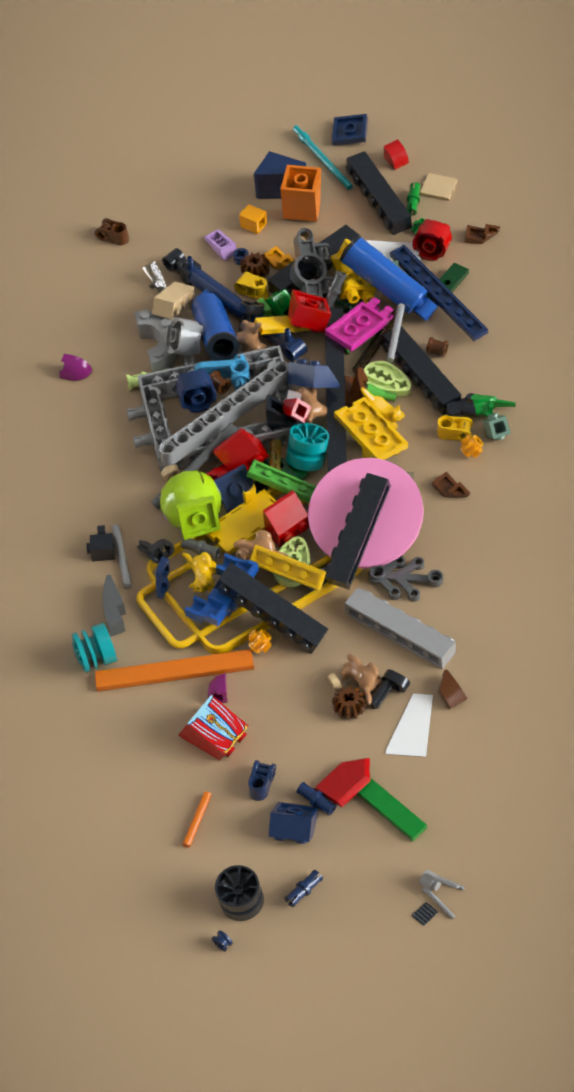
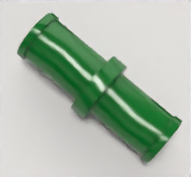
(413, 198)

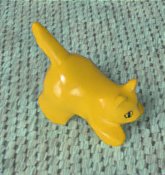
(389, 412)
(203, 569)

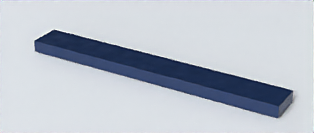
(439, 293)

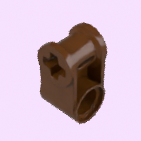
(114, 232)

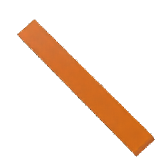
(174, 670)

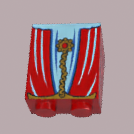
(214, 729)

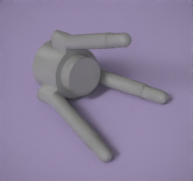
(432, 882)

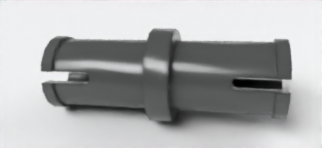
(335, 288)
(200, 546)

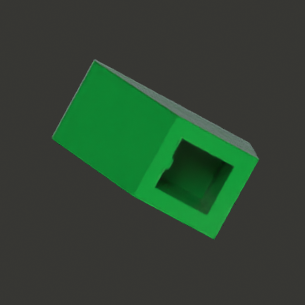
(279, 303)

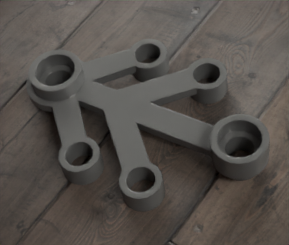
(403, 576)

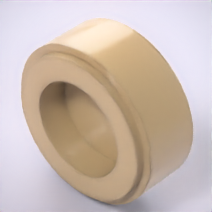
(170, 471)
(334, 682)

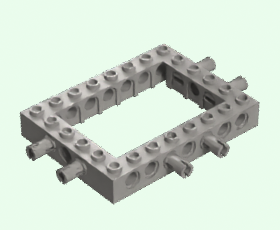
(162, 385)

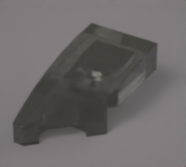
(155, 275)

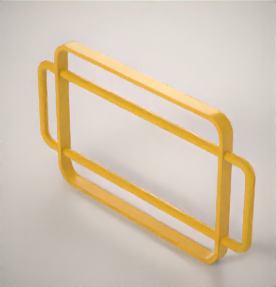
(200, 635)

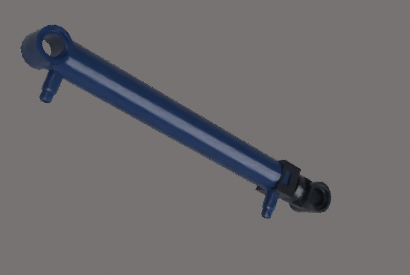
(193, 275)

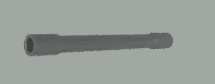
(229, 430)

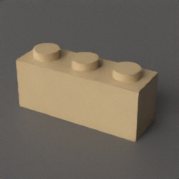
(173, 300)

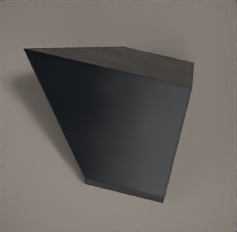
(276, 415)

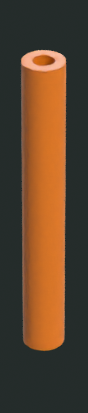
(196, 819)

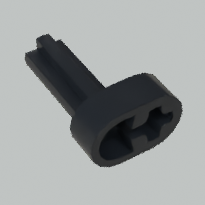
(250, 308)
(155, 551)
(390, 680)

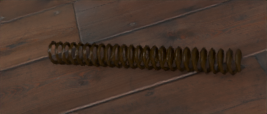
(371, 343)

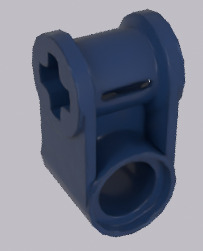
(262, 777)

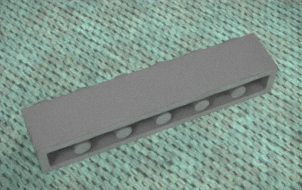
(400, 627)

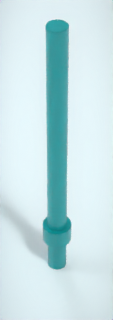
(305, 139)

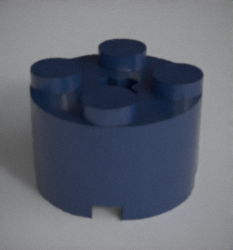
(196, 390)

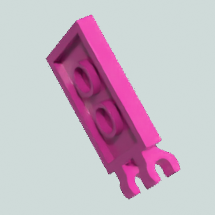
(359, 324)

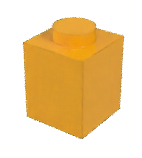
(253, 219)

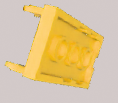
(370, 430)
(242, 521)

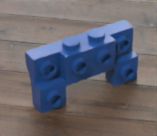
(218, 605)

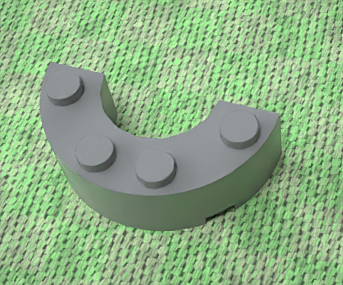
(155, 328)

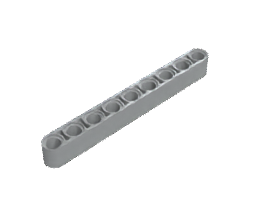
(223, 413)

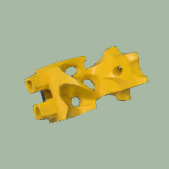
(354, 287)

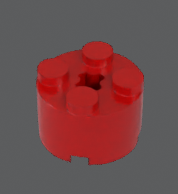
(432, 239)

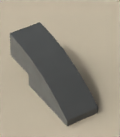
(113, 607)

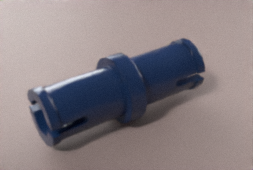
(316, 798)
(303, 888)

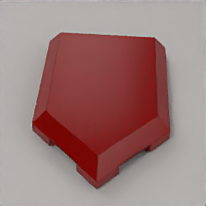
(345, 781)

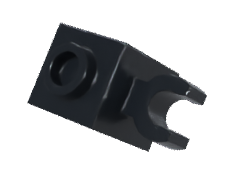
(101, 545)

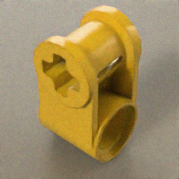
(252, 286)
(453, 427)

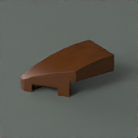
(480, 235)
(359, 381)
(449, 487)
(450, 690)

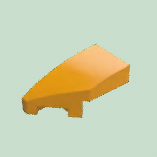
(277, 258)

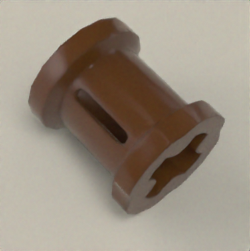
(437, 346)
(219, 382)

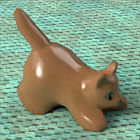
(249, 336)
(309, 397)
(263, 538)
(365, 676)

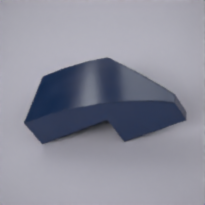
(162, 582)

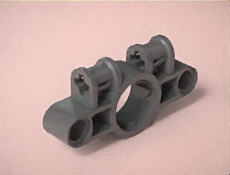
(315, 254)

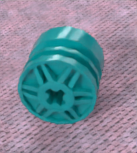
(94, 647)

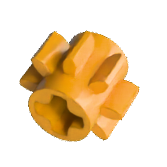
(471, 446)
(260, 641)

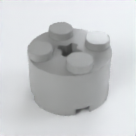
(184, 337)

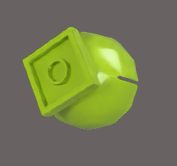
(191, 503)

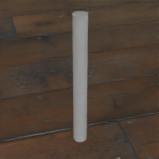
(395, 333)
(121, 556)

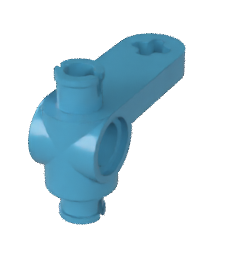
(236, 369)

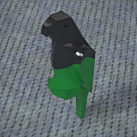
(476, 405)

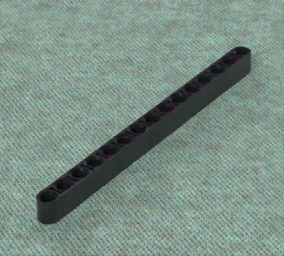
(335, 397)

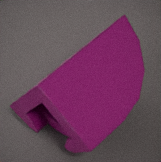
(74, 368)
(218, 688)

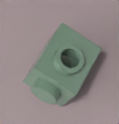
(496, 426)

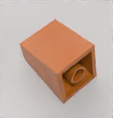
(301, 193)

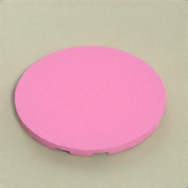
(398, 520)

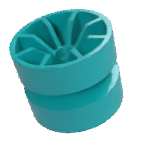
(307, 447)

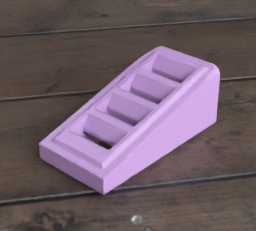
(222, 246)

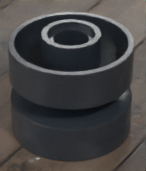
(239, 892)

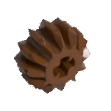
(255, 264)
(349, 702)

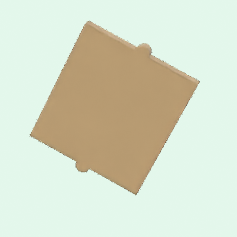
(438, 186)

